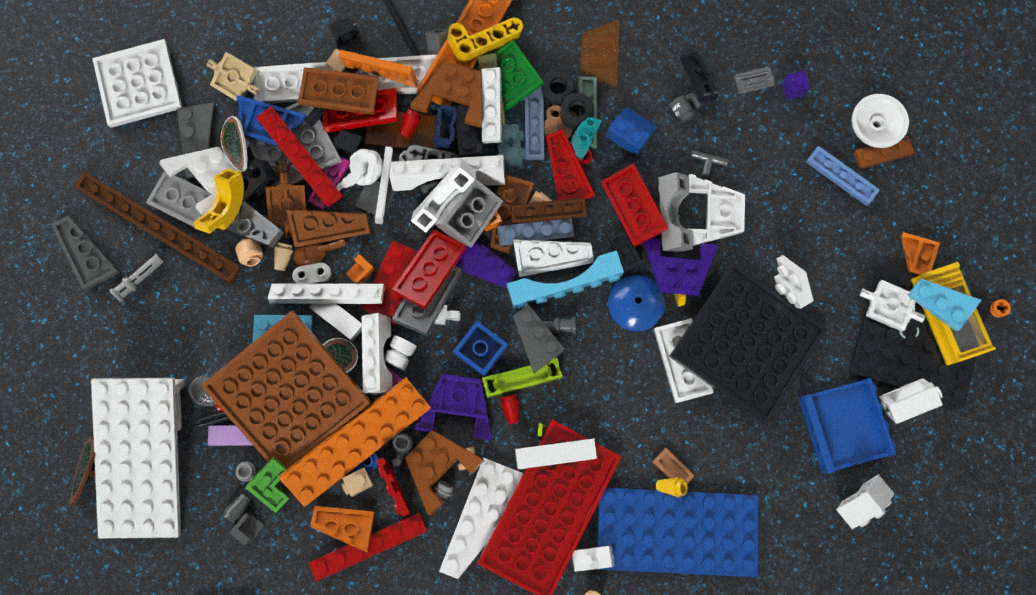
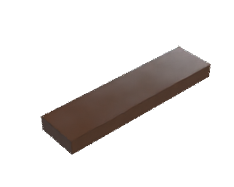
(548, 210)

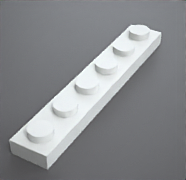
(326, 293)

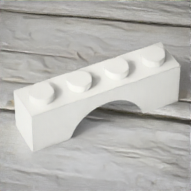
(452, 184)
(376, 376)

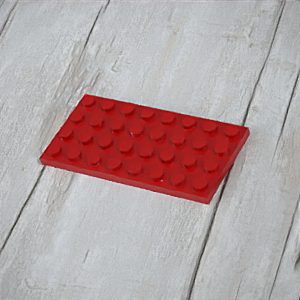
(547, 516)

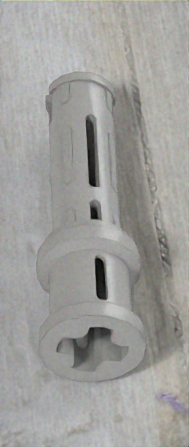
(131, 286)

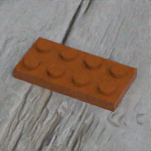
(338, 90)

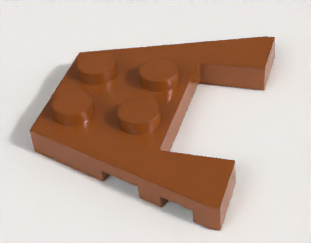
(456, 85)
(432, 460)

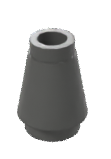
(237, 509)

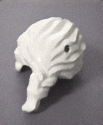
(365, 169)

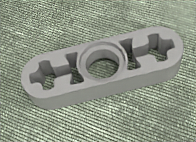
(420, 150)

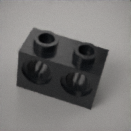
(257, 177)

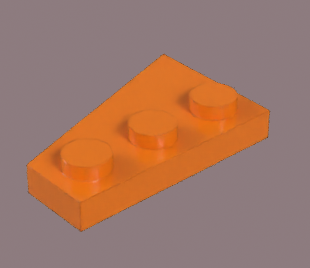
(345, 525)

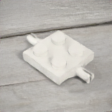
(891, 306)

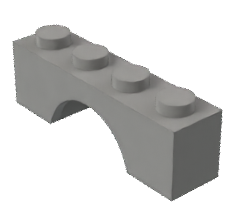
(672, 191)

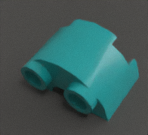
(582, 137)

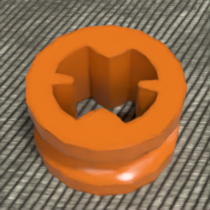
(997, 313)

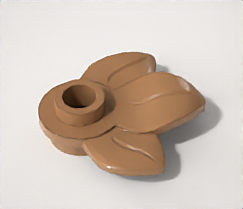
(555, 124)

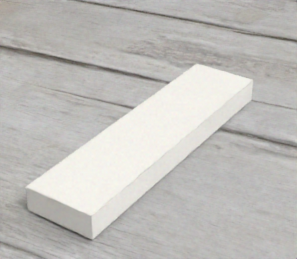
(383, 186)
(555, 453)

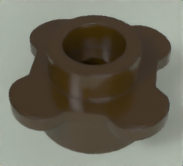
(281, 166)

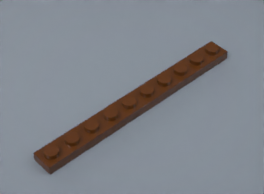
(158, 227)

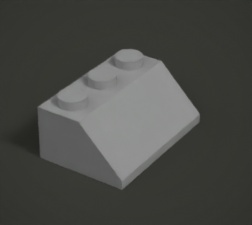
(469, 213)

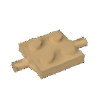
(233, 76)

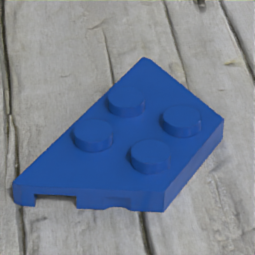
(252, 129)

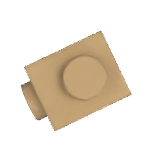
(356, 482)

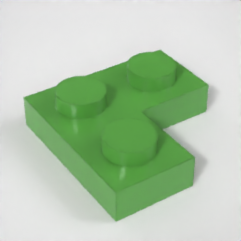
(264, 485)

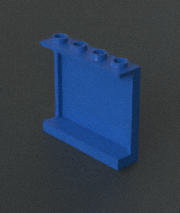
(847, 426)

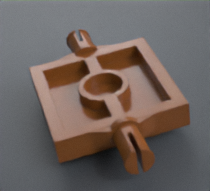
(282, 198)

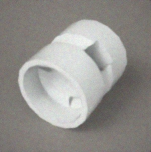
(398, 354)

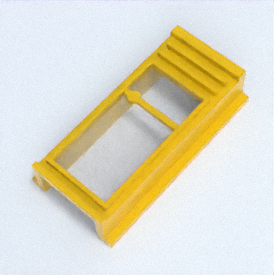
(972, 337)

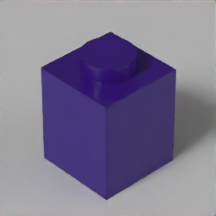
(795, 85)

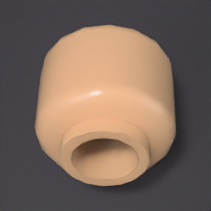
(249, 252)

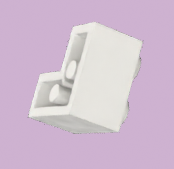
(866, 503)

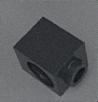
(348, 143)

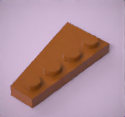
(322, 226)

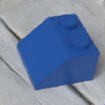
(631, 131)

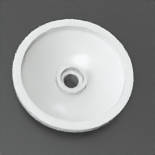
(887, 114)

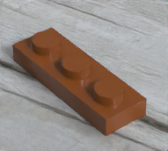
(873, 156)

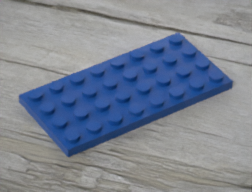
(680, 533)

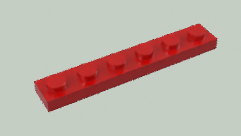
(299, 157)
(378, 543)

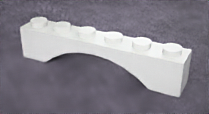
(410, 174)

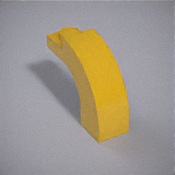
(227, 202)

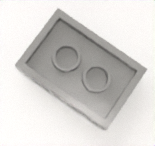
(177, 198)

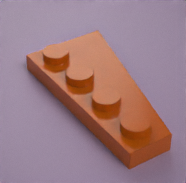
(386, 69)

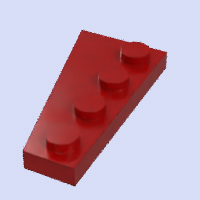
(566, 169)

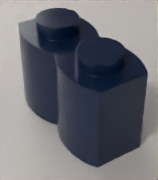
(444, 127)

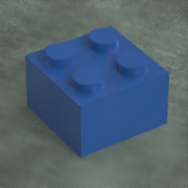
(480, 349)

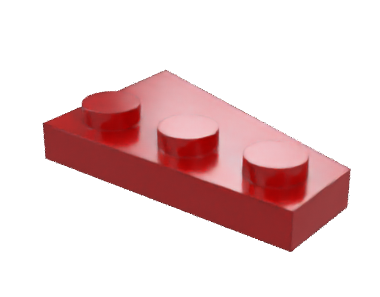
(393, 487)

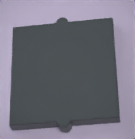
(369, 198)

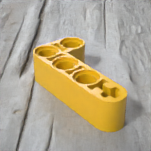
(507, 30)

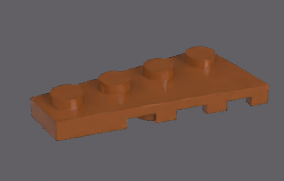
(513, 192)

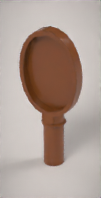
(315, 252)

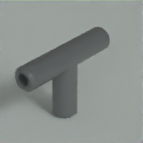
(709, 159)

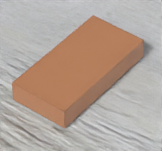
(671, 466)

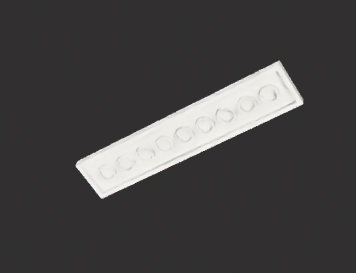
(283, 82)

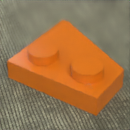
(919, 253)

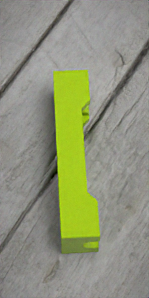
(520, 379)

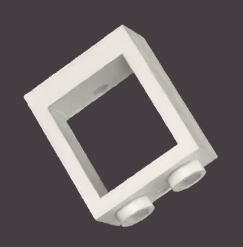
(911, 400)

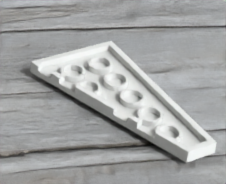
(480, 515)

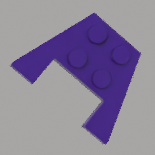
(679, 274)
(458, 397)

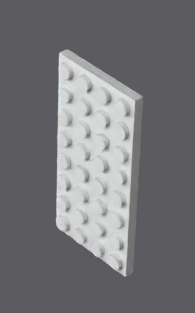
(136, 457)

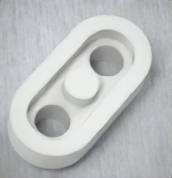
(311, 274)

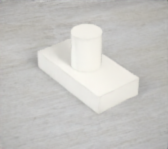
(593, 558)

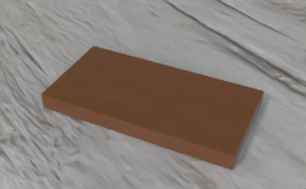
(388, 134)

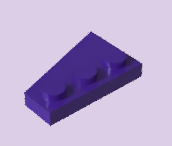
(486, 265)

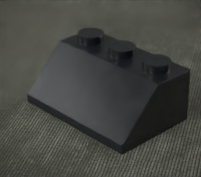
(470, 137)

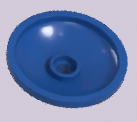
(630, 314)

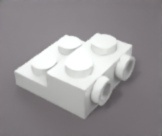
(792, 283)

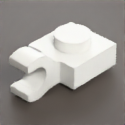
(447, 315)

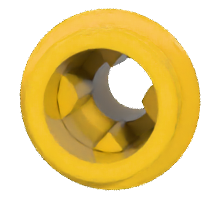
(673, 486)

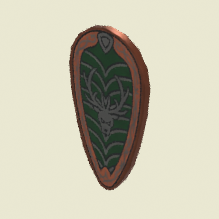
(83, 470)

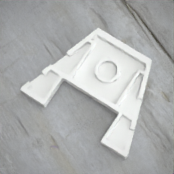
(204, 166)
(724, 211)

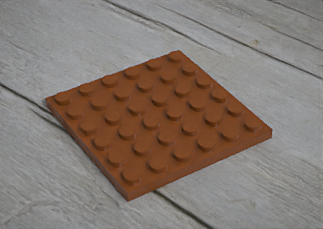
(286, 392)

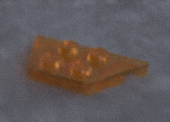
(600, 52)

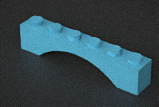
(527, 291)

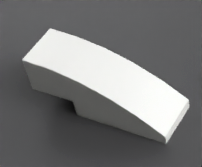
(339, 319)

